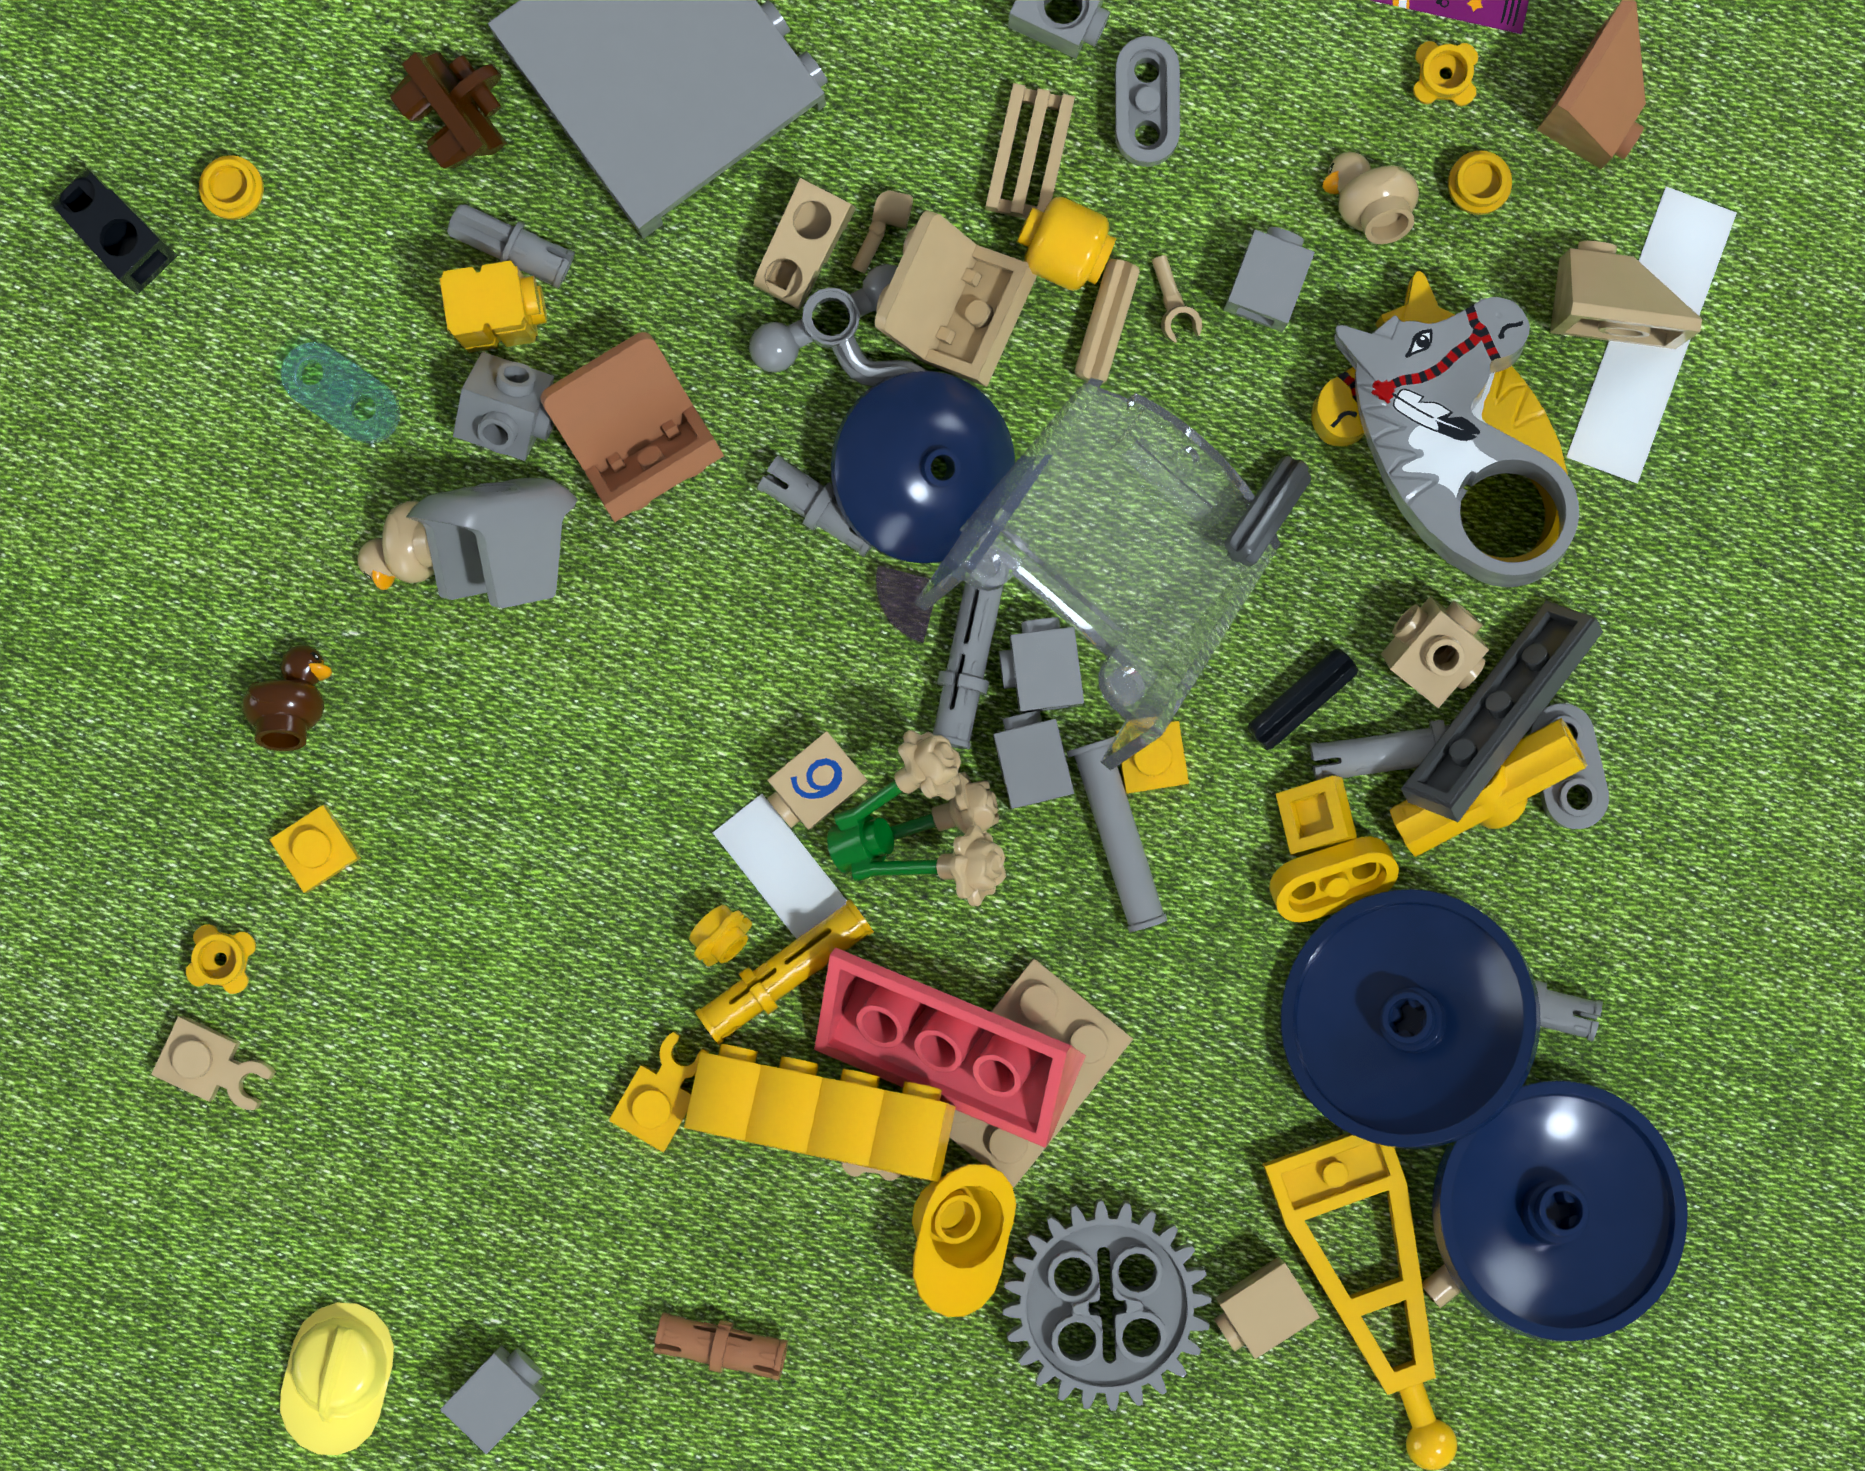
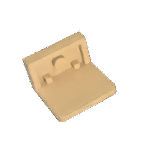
(953, 300)

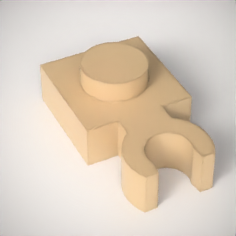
(203, 1061)

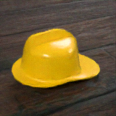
(962, 1238)

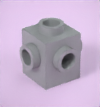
(503, 407)

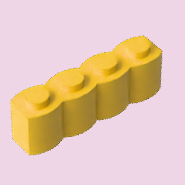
(820, 1115)

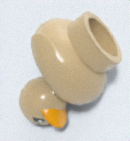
(1373, 199)
(399, 553)

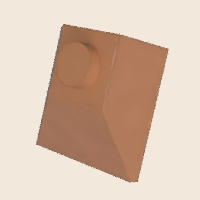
(1603, 94)

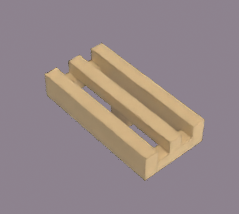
(1041, 100)

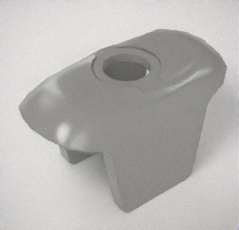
(496, 539)

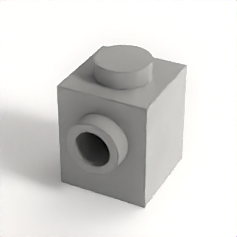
(1043, 666)

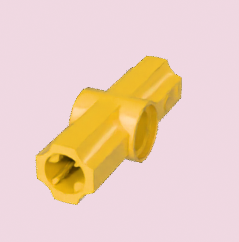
(1530, 768)

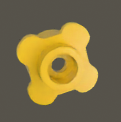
(1458, 60)
(720, 935)
(203, 966)

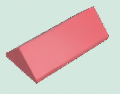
(939, 1041)

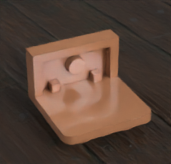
(630, 425)

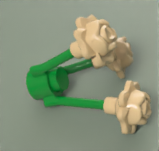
(930, 763)

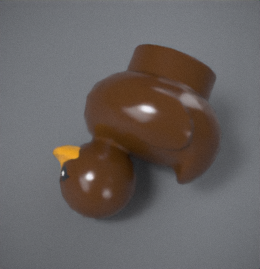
(287, 707)

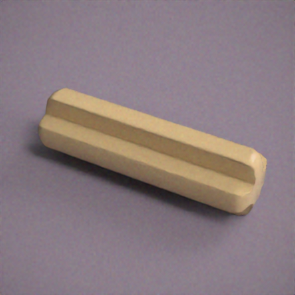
(1107, 320)

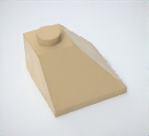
(1617, 300)

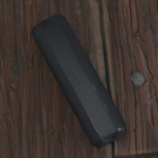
(1302, 699)

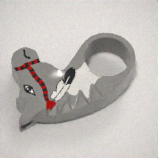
(1418, 420)

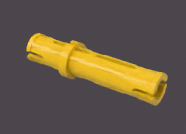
(782, 972)

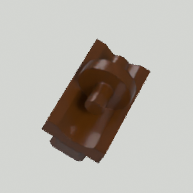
(461, 101)

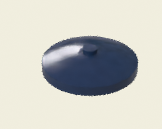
(1410, 1019)
(1561, 1213)

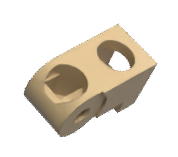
(802, 243)

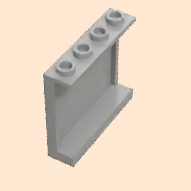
(660, 88)

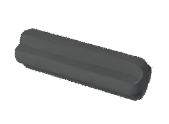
(1268, 511)

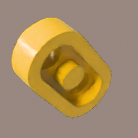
(1333, 878)

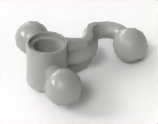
(777, 345)

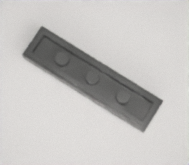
(1501, 710)

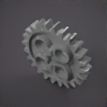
(1049, 1308)

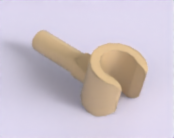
(890, 209)
(1173, 299)

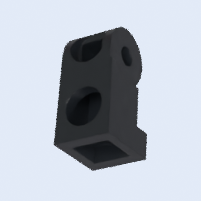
(113, 231)

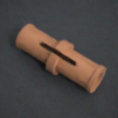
(720, 1346)

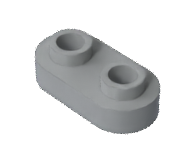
(1147, 103)
(1591, 778)

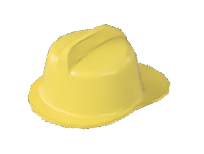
(336, 1378)

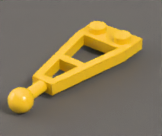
(1336, 1176)

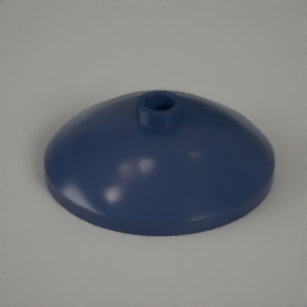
(887, 455)

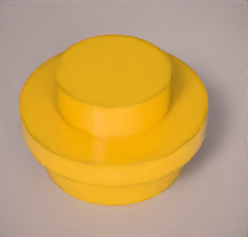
(1479, 182)
(231, 187)

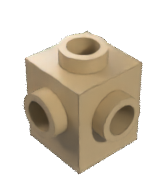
(1436, 649)

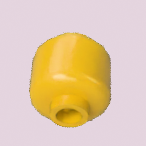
(1066, 243)

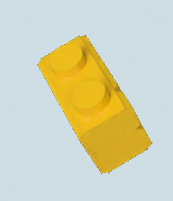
(492, 306)

